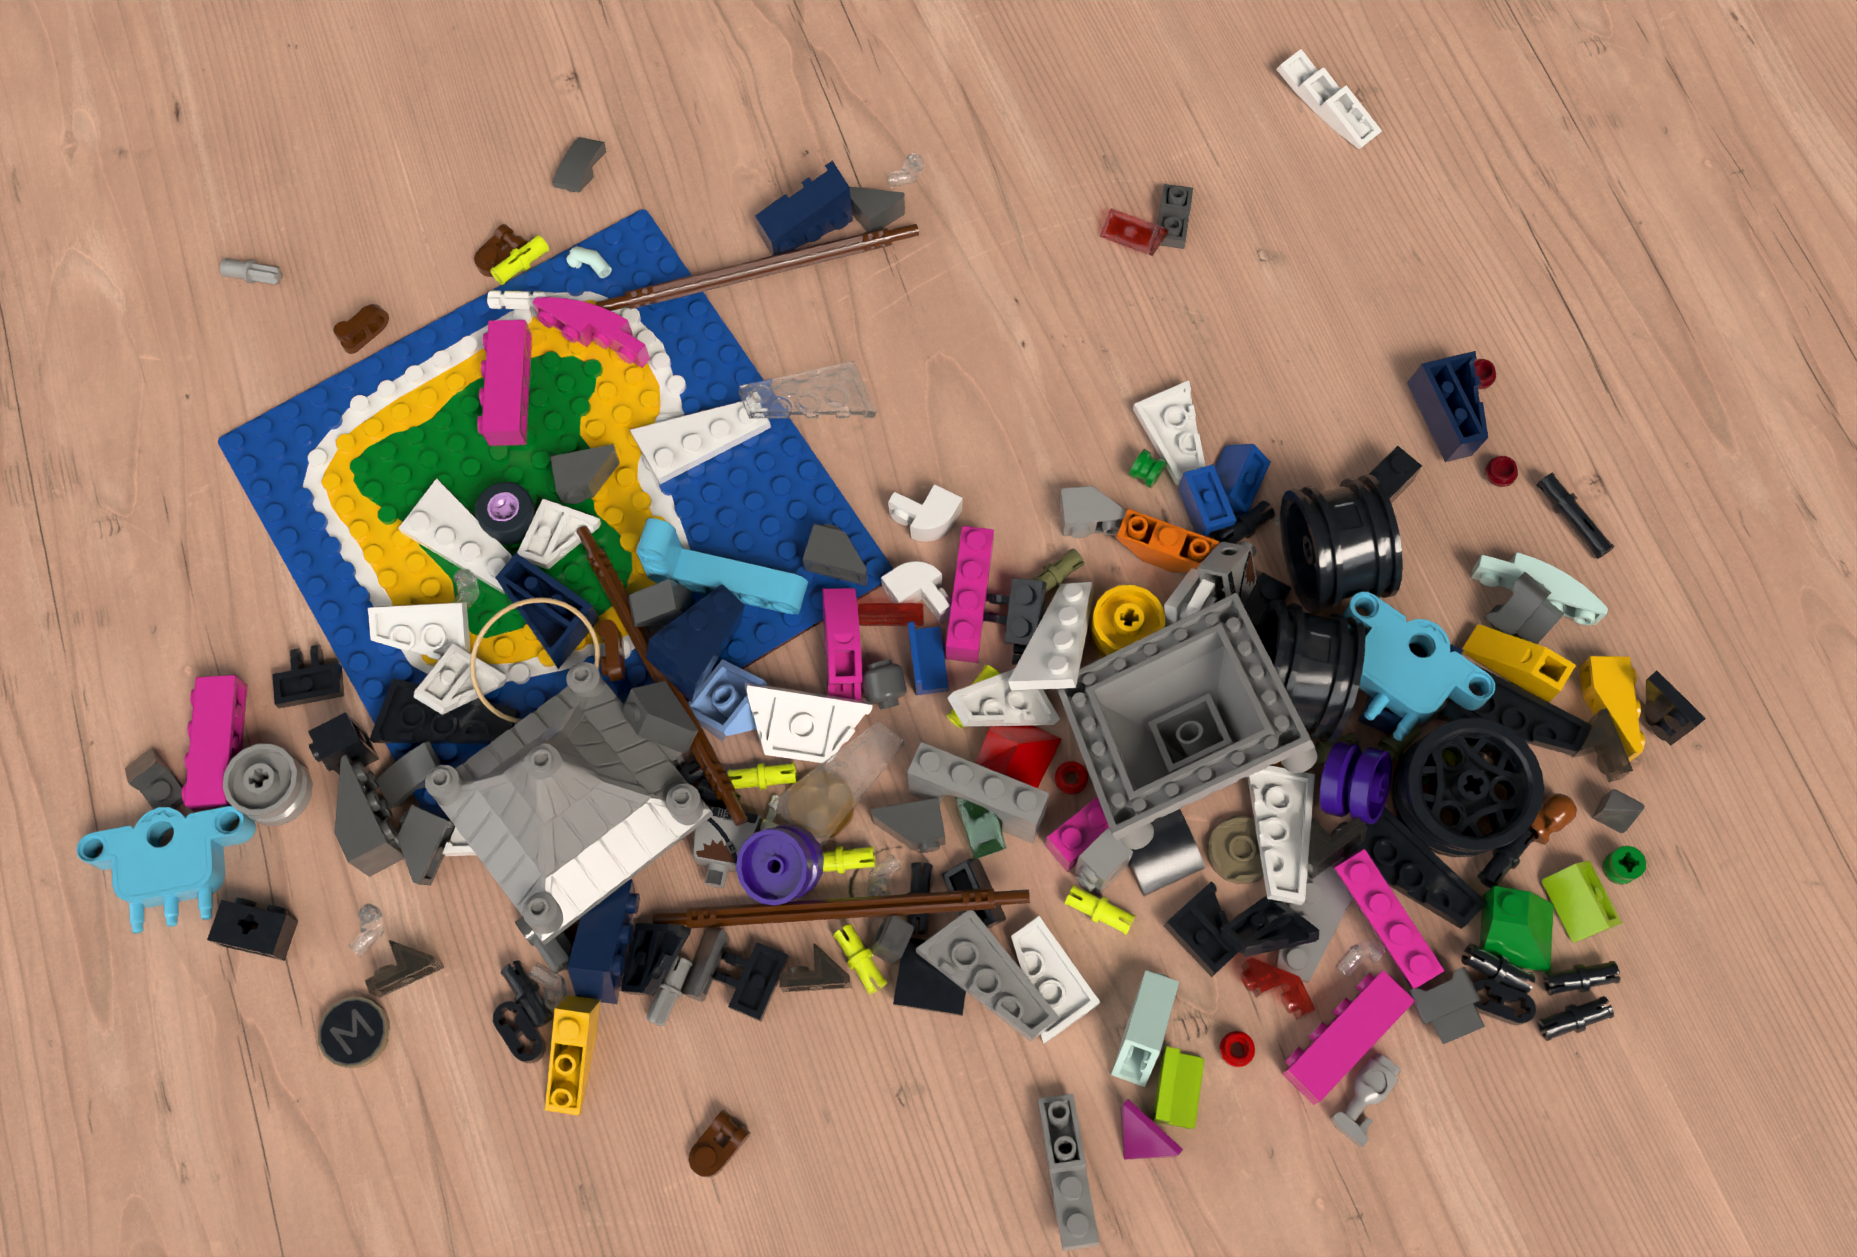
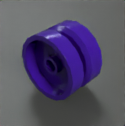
(1355, 782)
(779, 864)

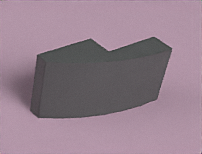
(576, 167)
(1175, 214)
(407, 774)

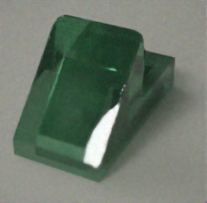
(980, 828)

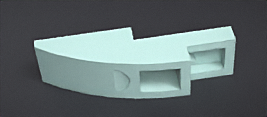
(1566, 594)

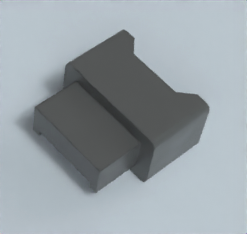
(1526, 611)
(1450, 1006)

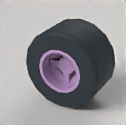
(498, 504)

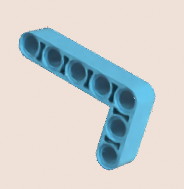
(702, 573)

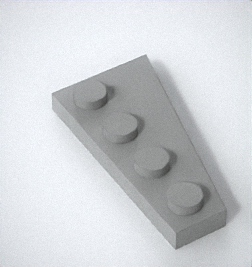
(1324, 908)
(985, 970)

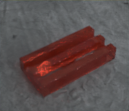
(890, 614)

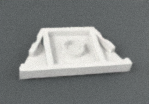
(802, 722)

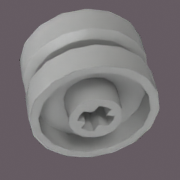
(267, 784)

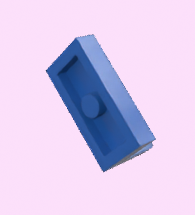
(1241, 474)
(1205, 500)
(927, 660)

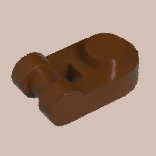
(491, 253)
(361, 328)
(614, 661)
(708, 1156)

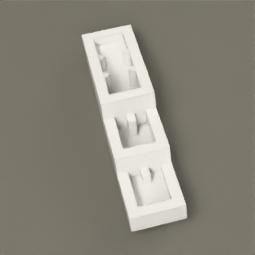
(1330, 102)

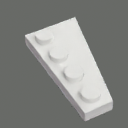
(695, 438)
(455, 534)
(1058, 643)
(1283, 827)

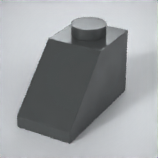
(583, 472)
(833, 555)
(659, 717)
(913, 824)
(423, 841)

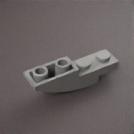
(1068, 1172)

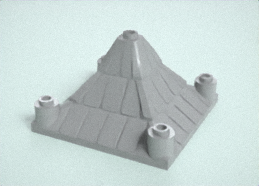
(1182, 718)
(568, 804)

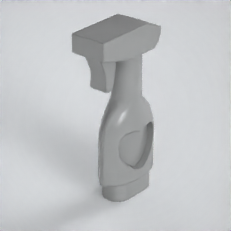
(1370, 1087)

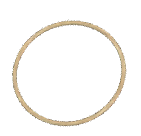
(498, 615)

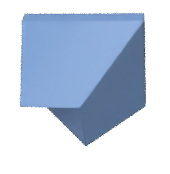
(723, 702)

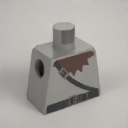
(1230, 569)
(719, 842)

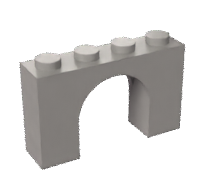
(1014, 802)

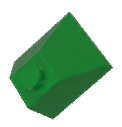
(1518, 928)

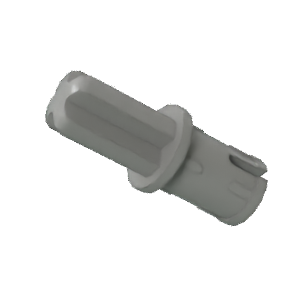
(250, 271)
(668, 992)

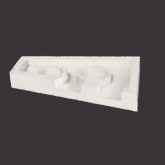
(1173, 429)
(421, 627)
(995, 704)
(1053, 976)

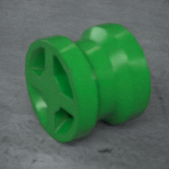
(1147, 468)
(1616, 869)

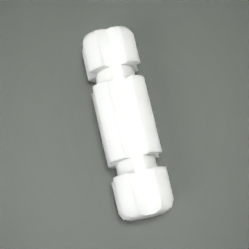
(513, 299)

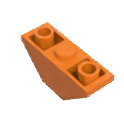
(1164, 543)

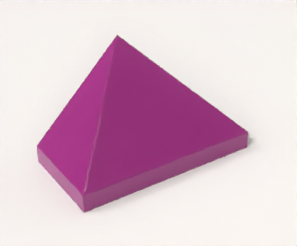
(1143, 1137)

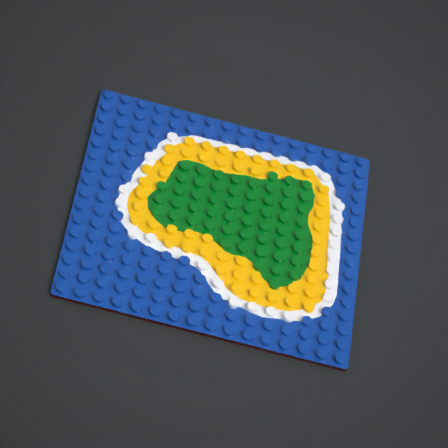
(363, 447)

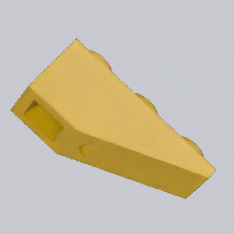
(1520, 661)
(1610, 685)
(571, 1053)

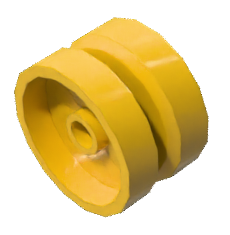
(1124, 617)

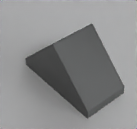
(876, 208)
(659, 603)

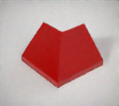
(1018, 752)

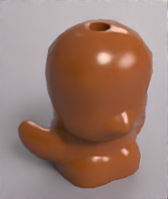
(1555, 813)

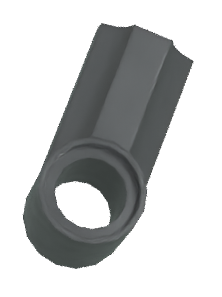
(555, 953)

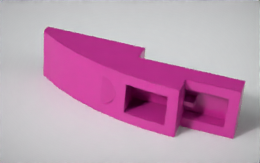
(589, 322)
(842, 643)

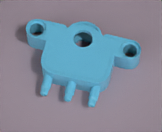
(1408, 683)
(180, 871)

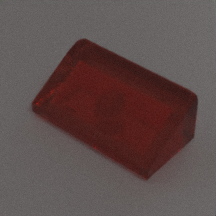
(1133, 232)

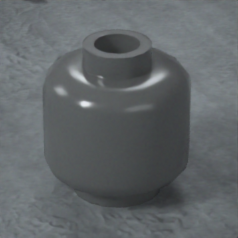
(883, 684)

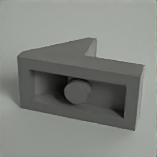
(155, 780)

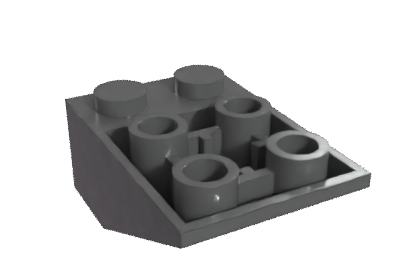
(363, 821)

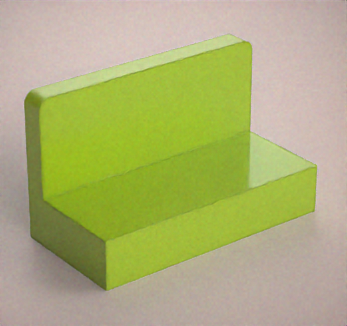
(1581, 901)
(1178, 1089)

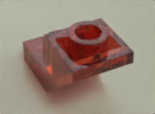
(1265, 978)

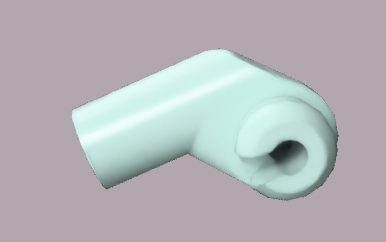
(591, 257)

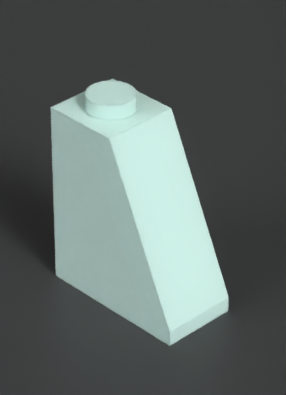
(1145, 1028)

